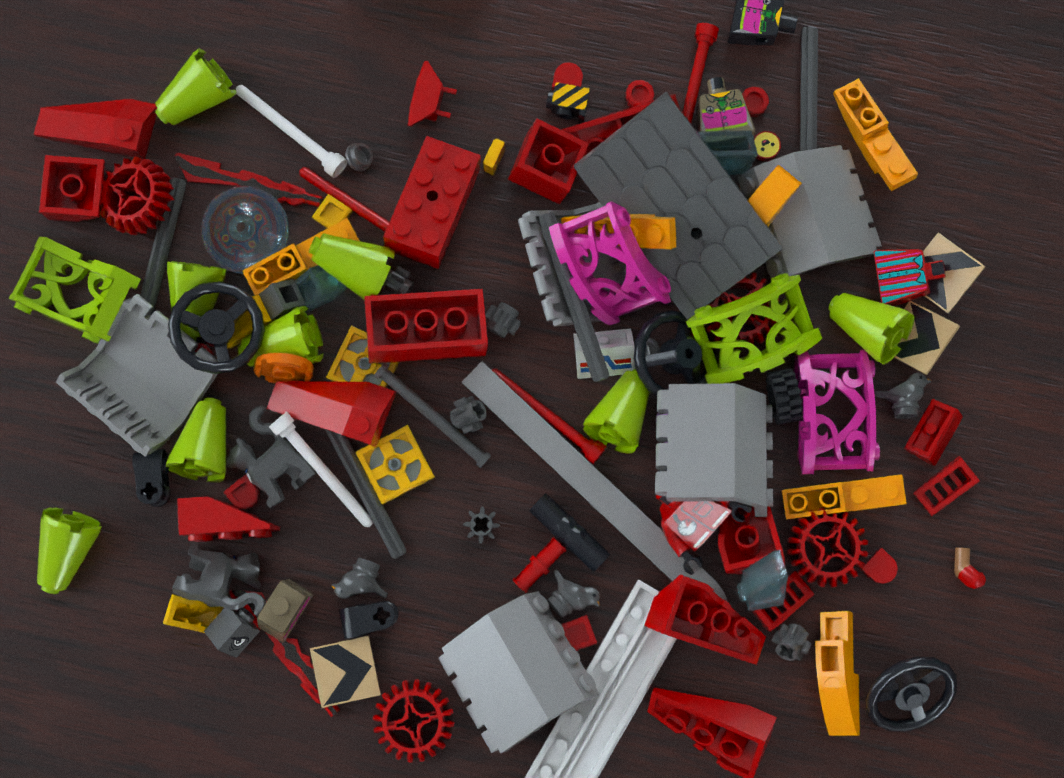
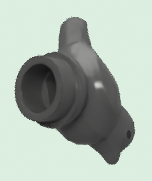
(906, 396)
(359, 580)
(571, 596)

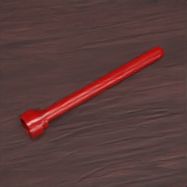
(705, 35)
(344, 198)
(590, 448)

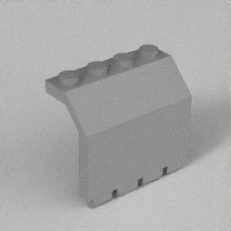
(823, 217)
(546, 279)
(139, 379)
(714, 445)
(516, 671)

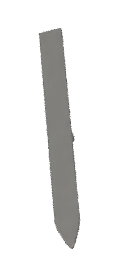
(581, 475)

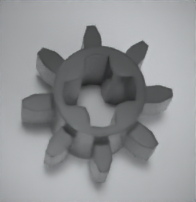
(397, 282)
(502, 319)
(468, 414)
(473, 525)
(791, 642)

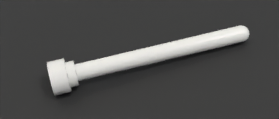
(332, 162)
(285, 428)

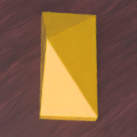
(189, 614)

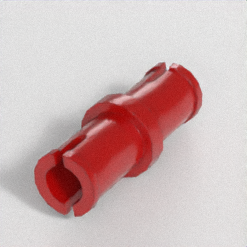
(539, 565)

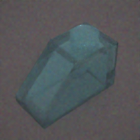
(732, 149)
(318, 287)
(764, 582)

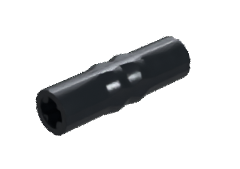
(569, 532)

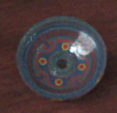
(264, 232)

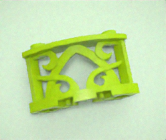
(59, 257)
(797, 336)

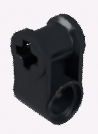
(150, 474)
(363, 618)

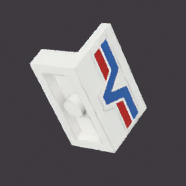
(617, 351)

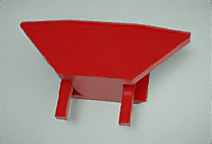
(427, 97)

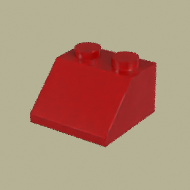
(71, 188)

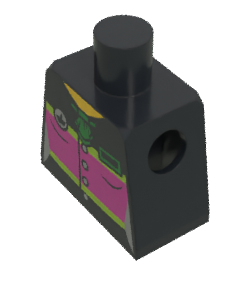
(759, 22)

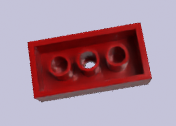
(432, 202)
(453, 321)

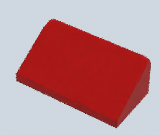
(934, 432)

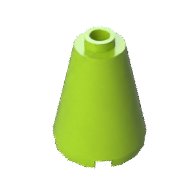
(194, 90)
(353, 262)
(184, 277)
(872, 324)
(290, 334)
(620, 414)
(202, 444)
(63, 547)

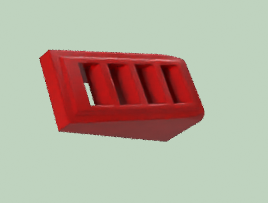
(952, 494)
(771, 624)

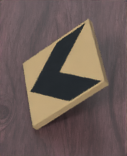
(960, 272)
(927, 338)
(345, 671)

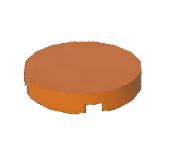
(283, 367)

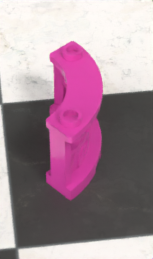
(620, 298)
(812, 443)

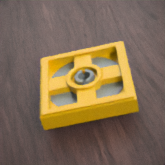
(353, 362)
(395, 465)

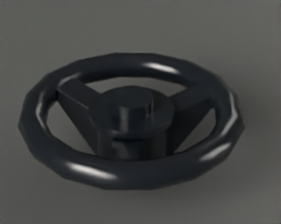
(216, 327)
(675, 355)
(907, 685)

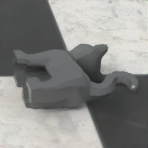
(275, 462)
(217, 574)

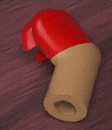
(965, 572)

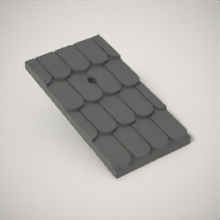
(669, 171)

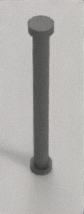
(432, 415)

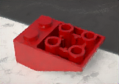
(206, 517)

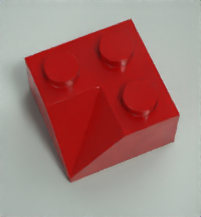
(548, 161)

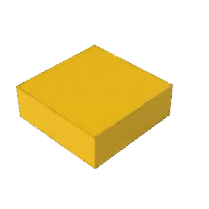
(494, 156)
(331, 212)

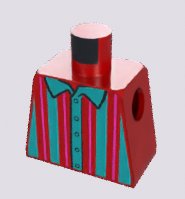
(905, 275)

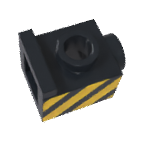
(568, 101)

